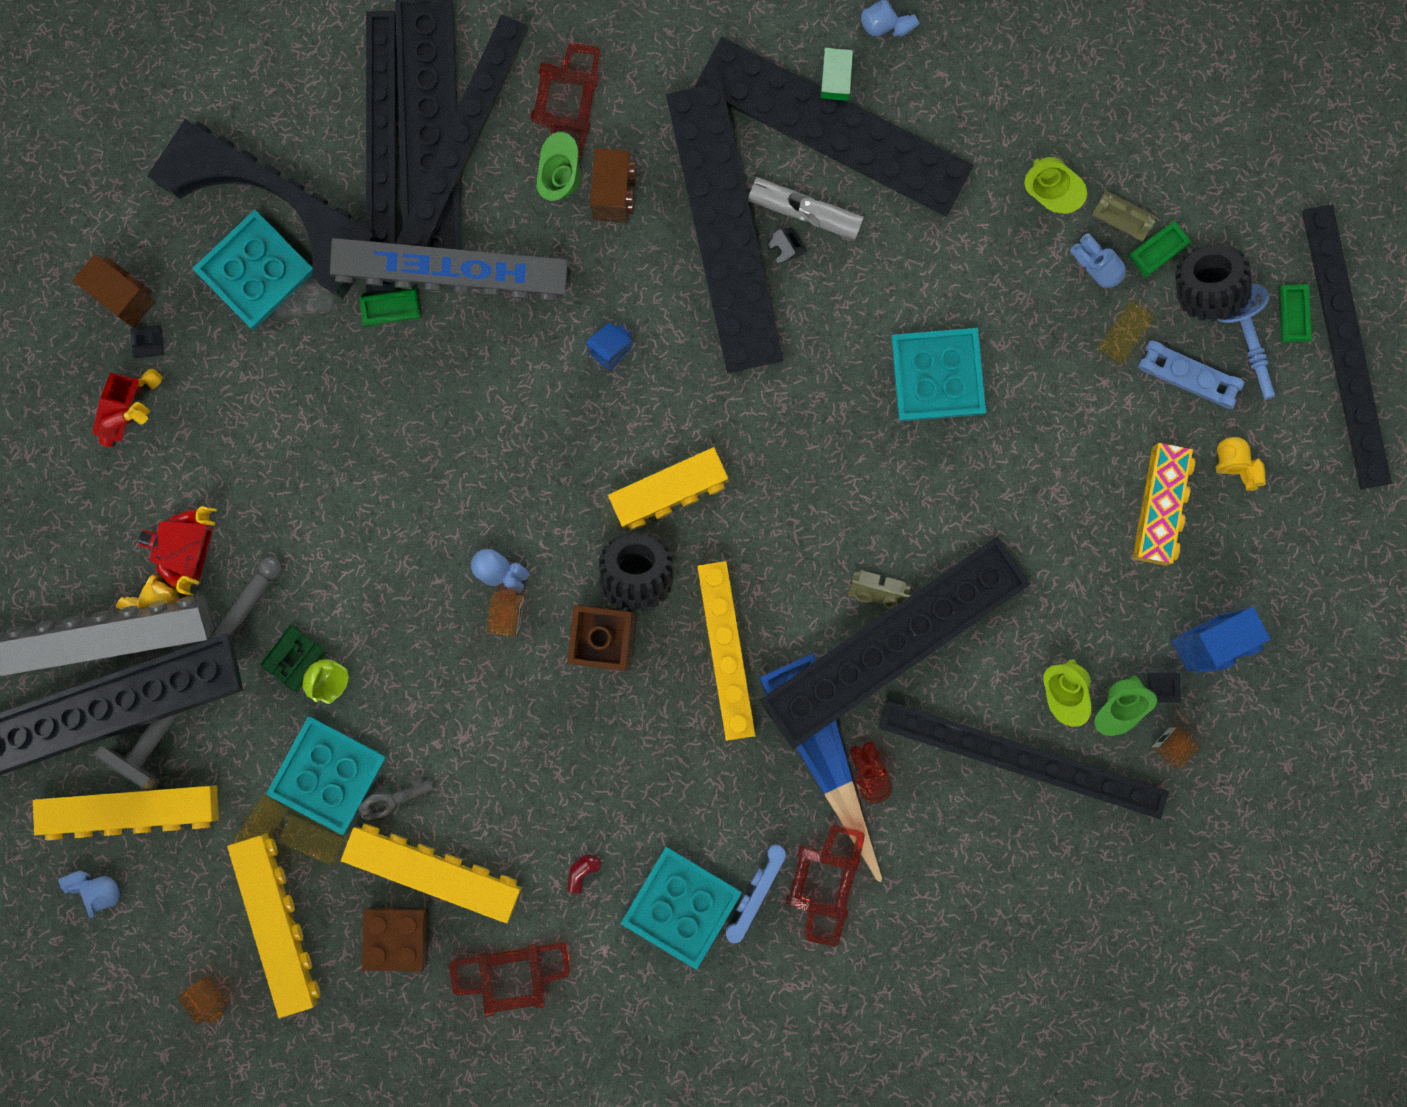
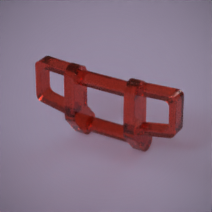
(588, 81)
(825, 857)
(484, 960)

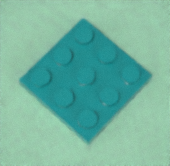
(253, 270)
(938, 374)
(326, 775)
(681, 908)

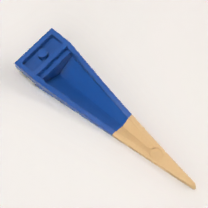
(829, 766)

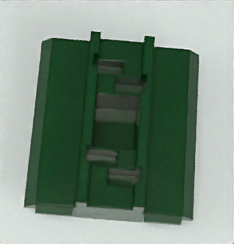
(292, 658)

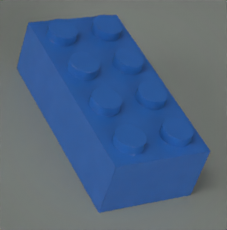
(1221, 640)

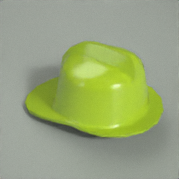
(1055, 185)
(1068, 693)

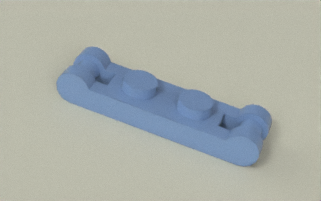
(1191, 375)
(749, 905)

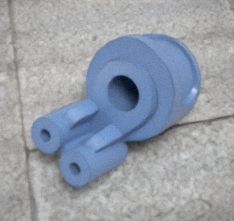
(881, 19)
(1101, 264)
(495, 569)
(96, 893)

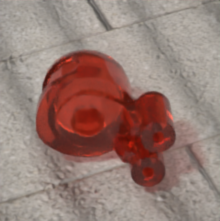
(871, 777)

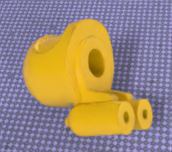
(1236, 459)
(152, 592)

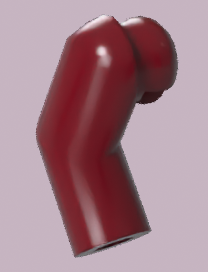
(579, 870)

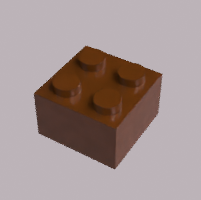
(611, 184)
(115, 289)
(602, 637)
(395, 939)

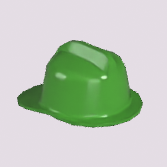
(558, 167)
(1125, 706)

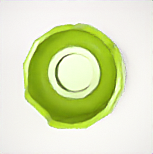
(325, 681)

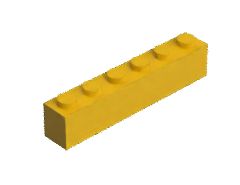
(726, 651)
(125, 810)
(432, 874)
(274, 925)

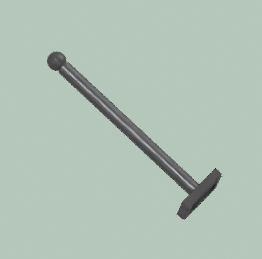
(131, 765)

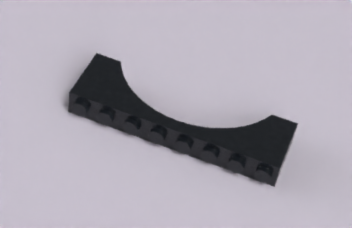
(200, 160)

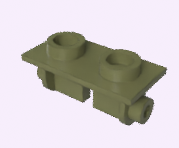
(1124, 216)
(866, 589)

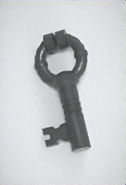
(391, 800)

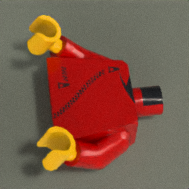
(118, 407)
(180, 547)

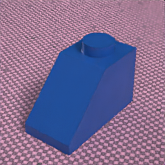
(609, 345)

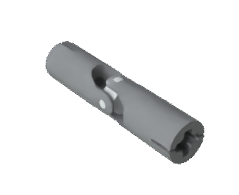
(816, 212)

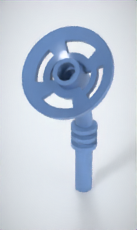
(1255, 349)

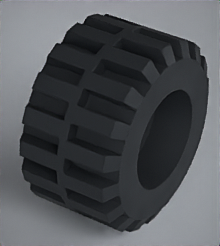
(1211, 265)
(636, 553)

